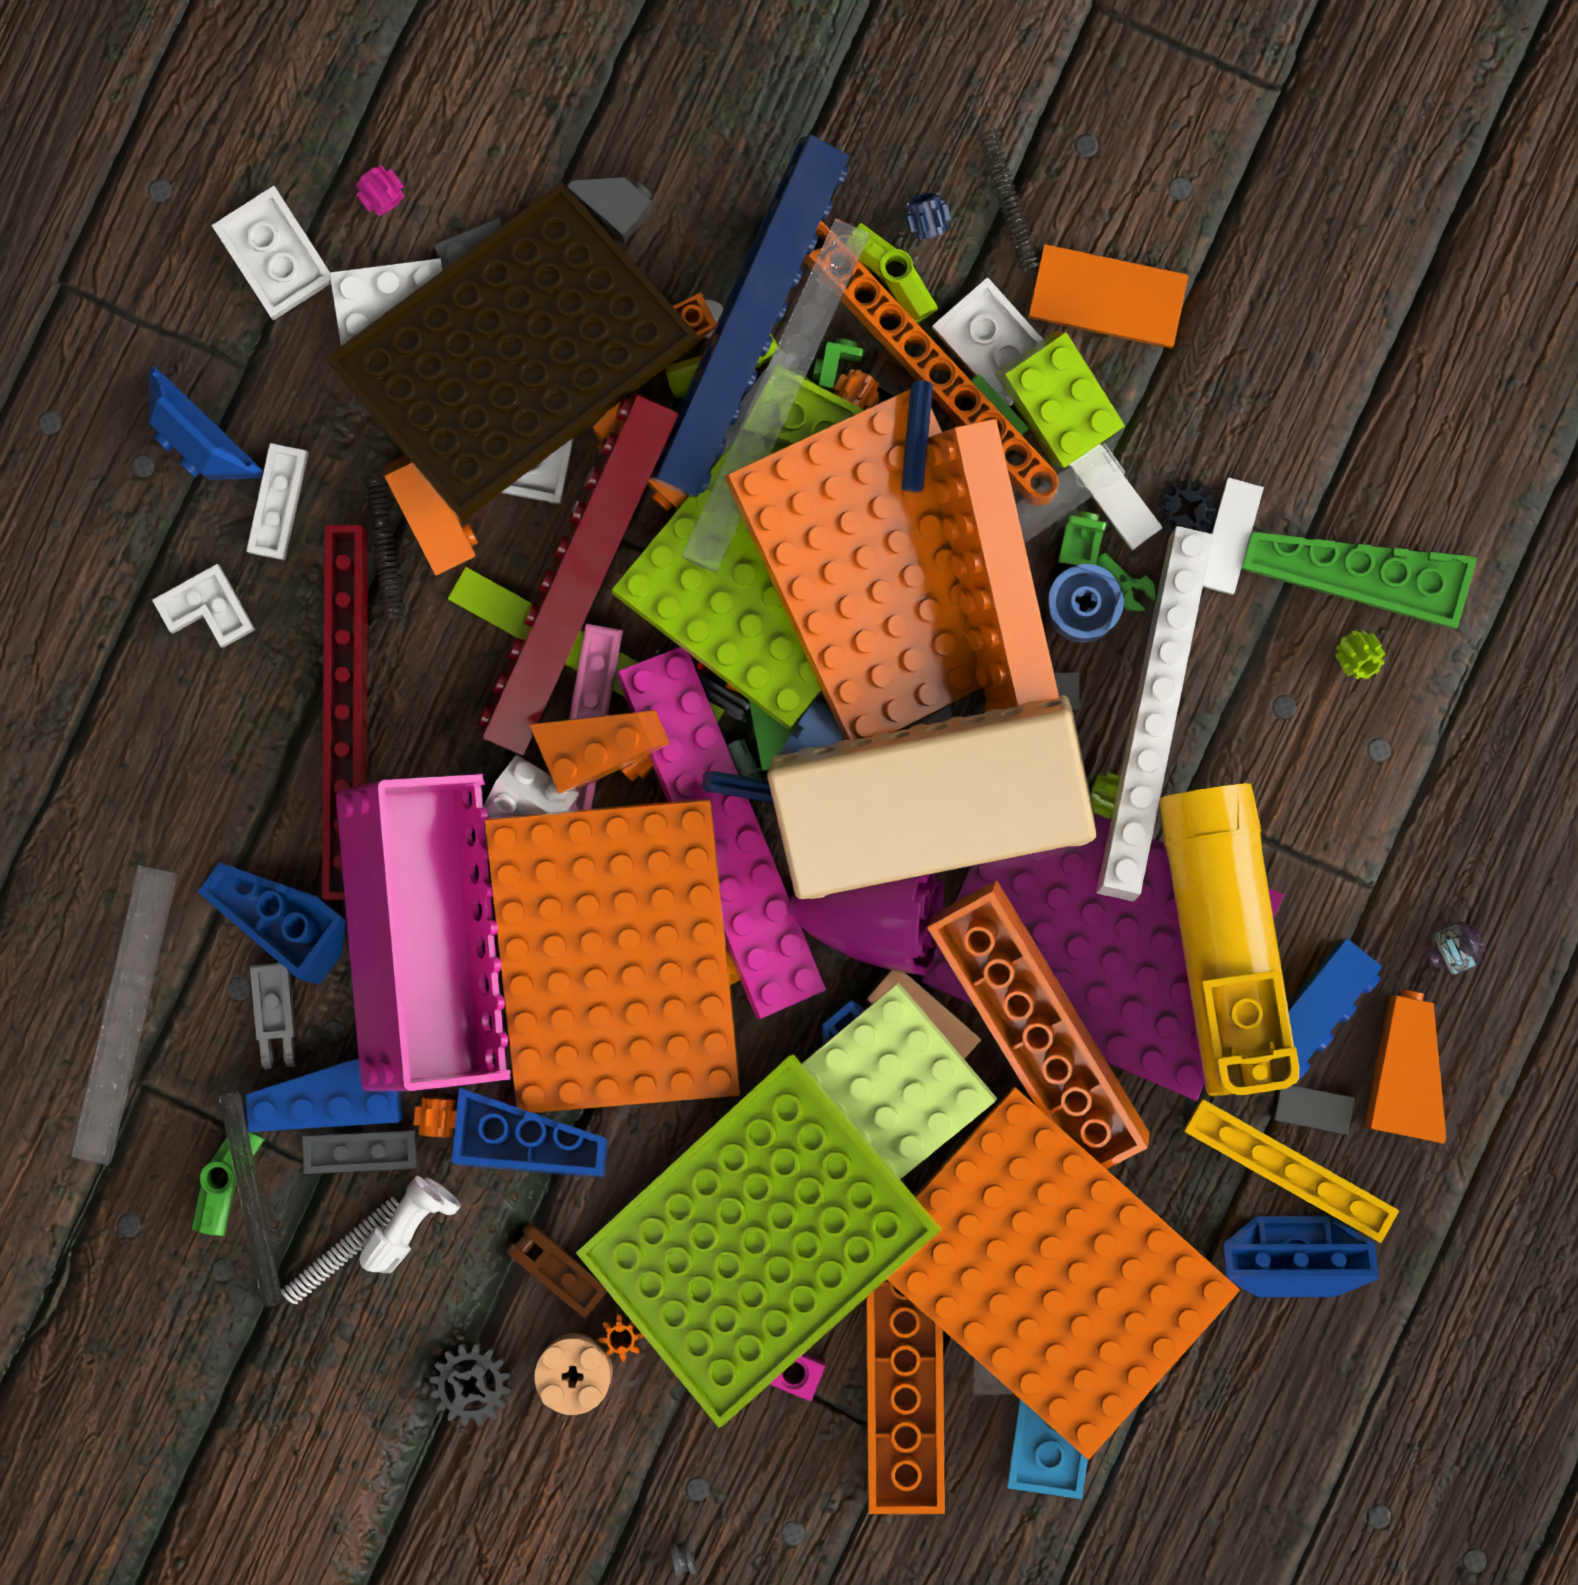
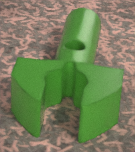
(1126, 583)

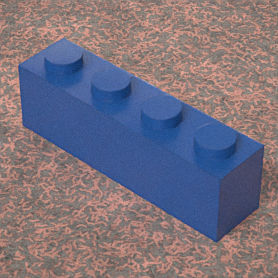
(1329, 998)

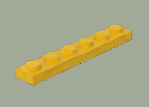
(1291, 1170)

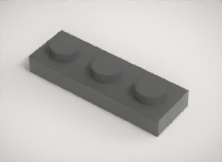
(360, 1151)

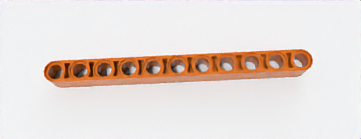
(934, 360)

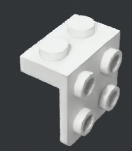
(525, 791)

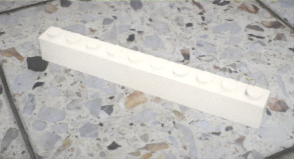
(1154, 714)

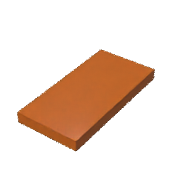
(1108, 296)

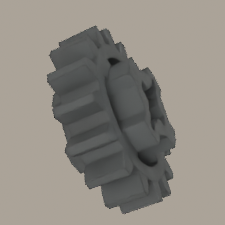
(486, 1394)

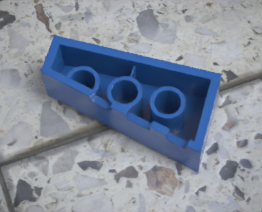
(322, 1100)
(518, 1140)

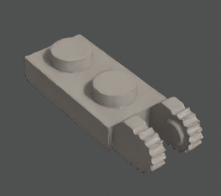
(273, 1011)

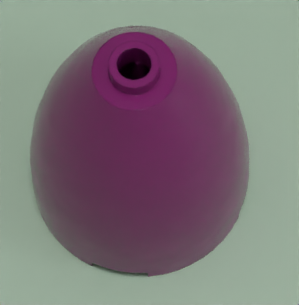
(877, 922)

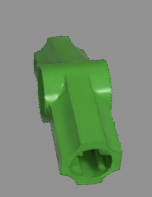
(216, 1201)

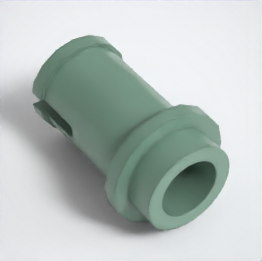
(743, 760)

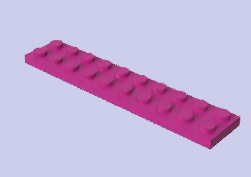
(756, 908)

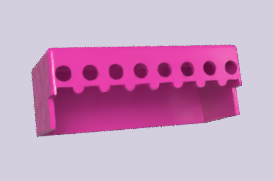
(421, 933)

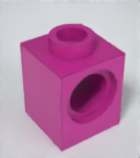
(807, 1384)

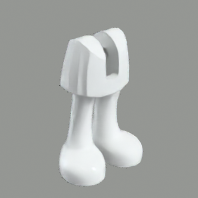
(390, 1244)

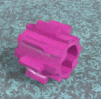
(379, 190)

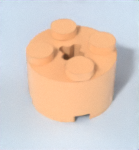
(557, 1388)

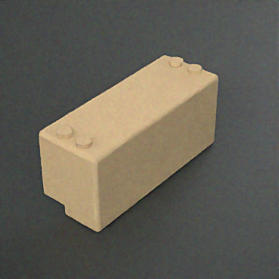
(932, 798)

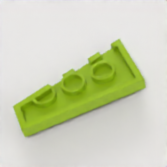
(813, 412)

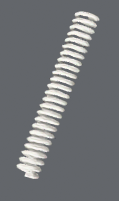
(334, 1250)

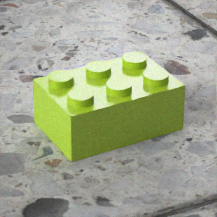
(1059, 399)

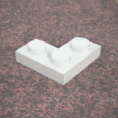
(208, 597)

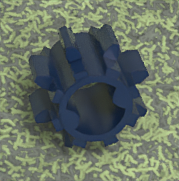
(927, 215)

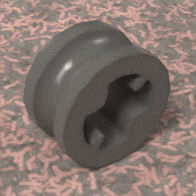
(683, 1558)

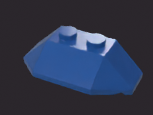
(194, 435)
(1299, 1257)

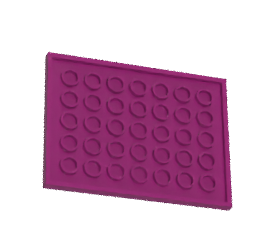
(1109, 954)

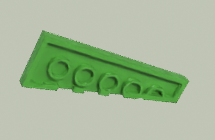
(1395, 579)

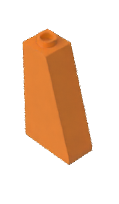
(1407, 1072)

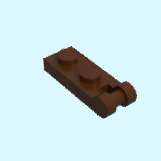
(557, 1270)

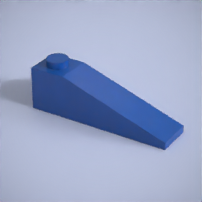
(284, 921)

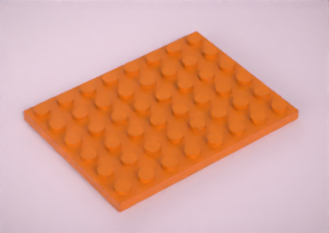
(862, 569)
(613, 956)
(1057, 1274)

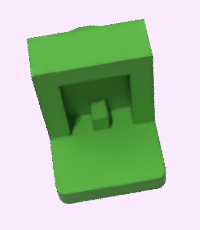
(826, 369)
(1081, 539)

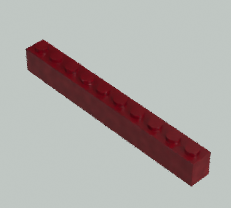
(577, 573)
(343, 685)

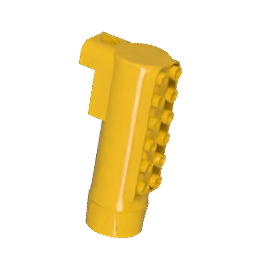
(1229, 940)

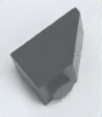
(615, 203)

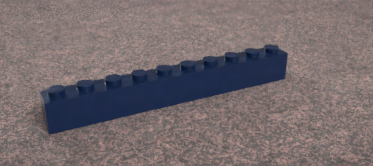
(750, 315)

